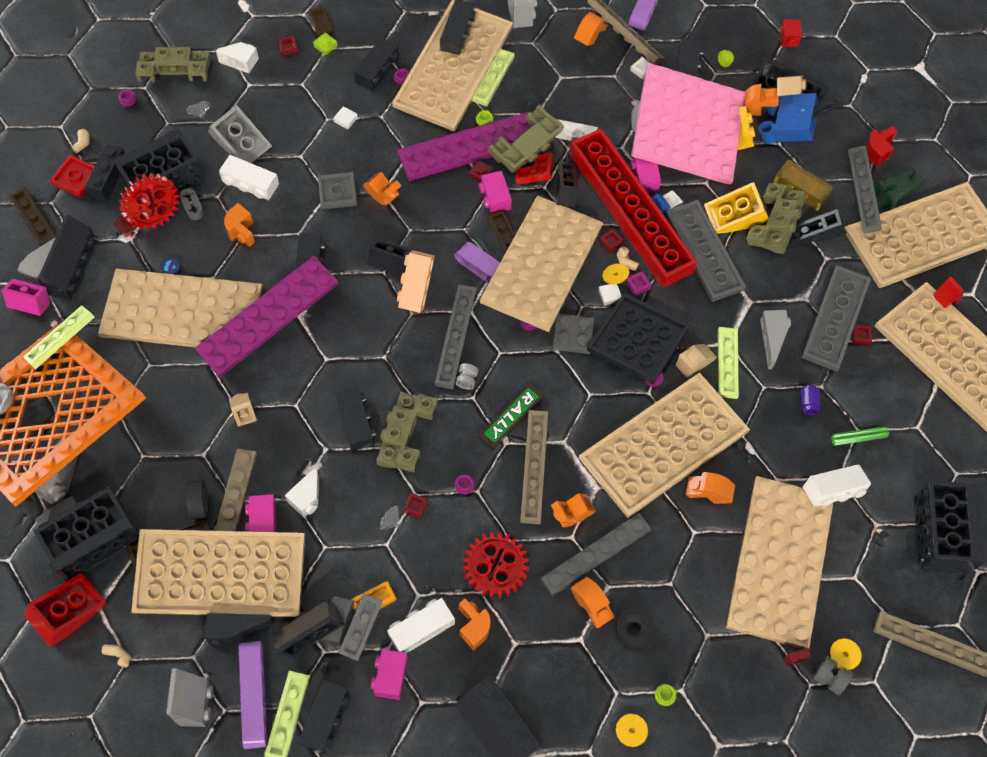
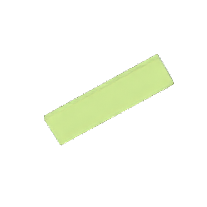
(493, 77)
(58, 337)
(728, 362)
(287, 715)

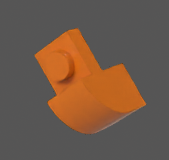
(590, 28)
(756, 98)
(382, 189)
(236, 225)
(711, 485)
(573, 510)
(593, 600)
(478, 628)

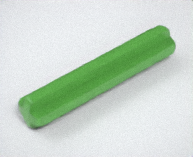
(859, 435)

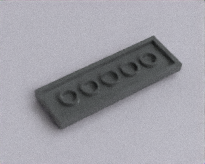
(713, 262)
(836, 318)

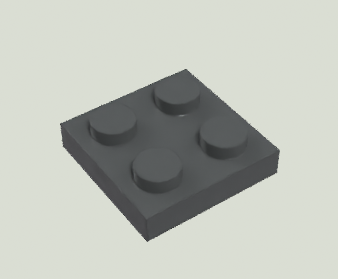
(337, 190)
(573, 333)

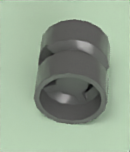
(832, 675)

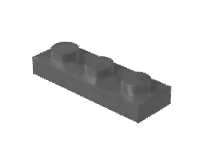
(360, 627)

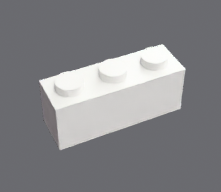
(249, 177)
(836, 485)
(421, 626)

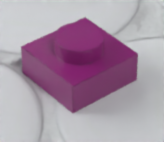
(638, 283)

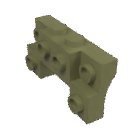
(173, 62)
(528, 145)
(782, 219)
(400, 427)

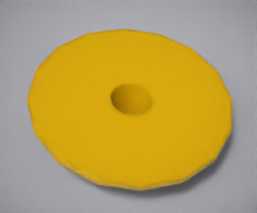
(615, 273)
(846, 653)
(631, 730)

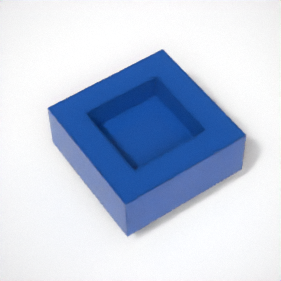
(661, 203)

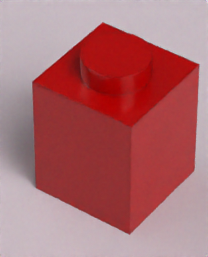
(790, 33)

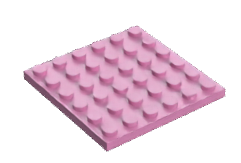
(688, 124)

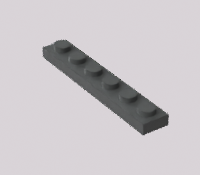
(864, 189)
(455, 337)
(595, 554)

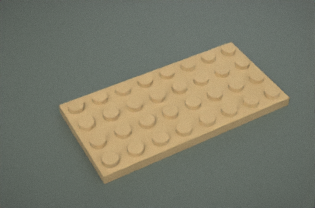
(444, 82)
(922, 235)
(541, 263)
(172, 307)
(942, 347)
(663, 444)
(780, 564)
(218, 573)

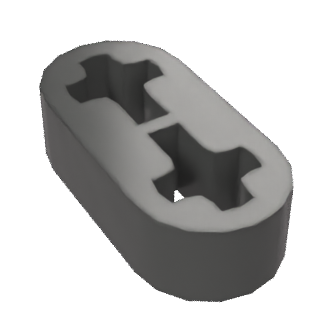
(189, 204)

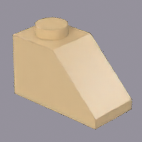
(790, 85)
(695, 359)
(242, 409)

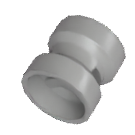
(466, 377)

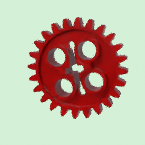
(165, 197)
(513, 571)

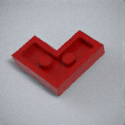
(539, 172)

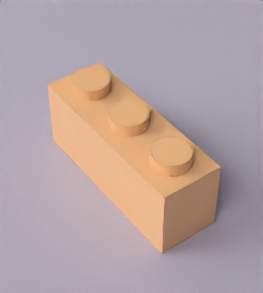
(415, 281)

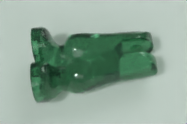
(898, 187)

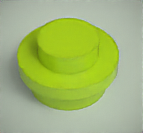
(725, 58)
(484, 117)
(665, 695)

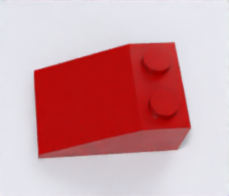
(64, 609)

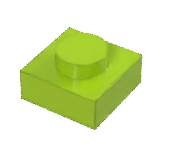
(325, 43)

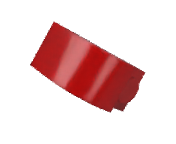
(878, 145)

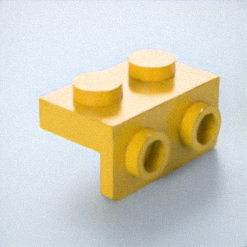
(746, 131)

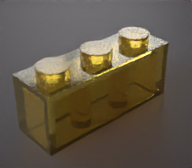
(799, 179)

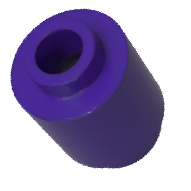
(810, 400)

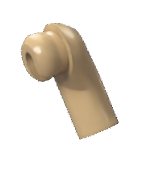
(83, 140)
(623, 258)
(118, 651)

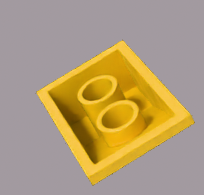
(737, 210)

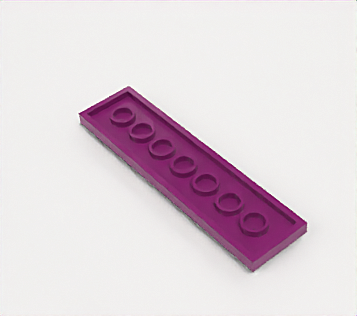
(459, 147)
(266, 316)

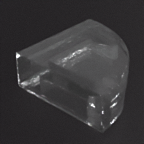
(198, 110)
(390, 518)

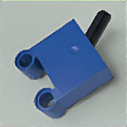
(795, 118)

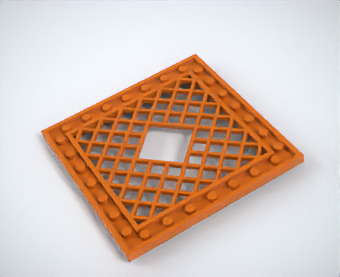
(123, 399)

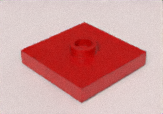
(72, 176)

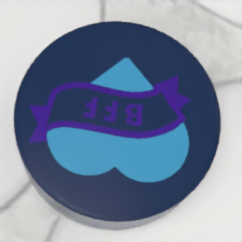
(171, 266)

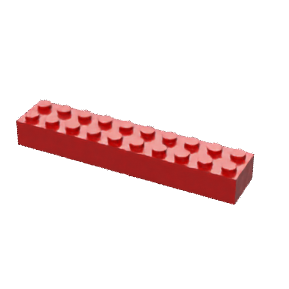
(632, 208)

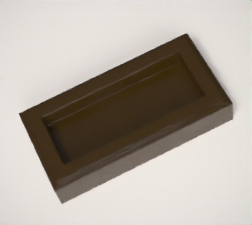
(320, 21)

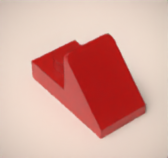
(949, 293)

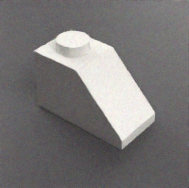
(239, 56)
(305, 495)

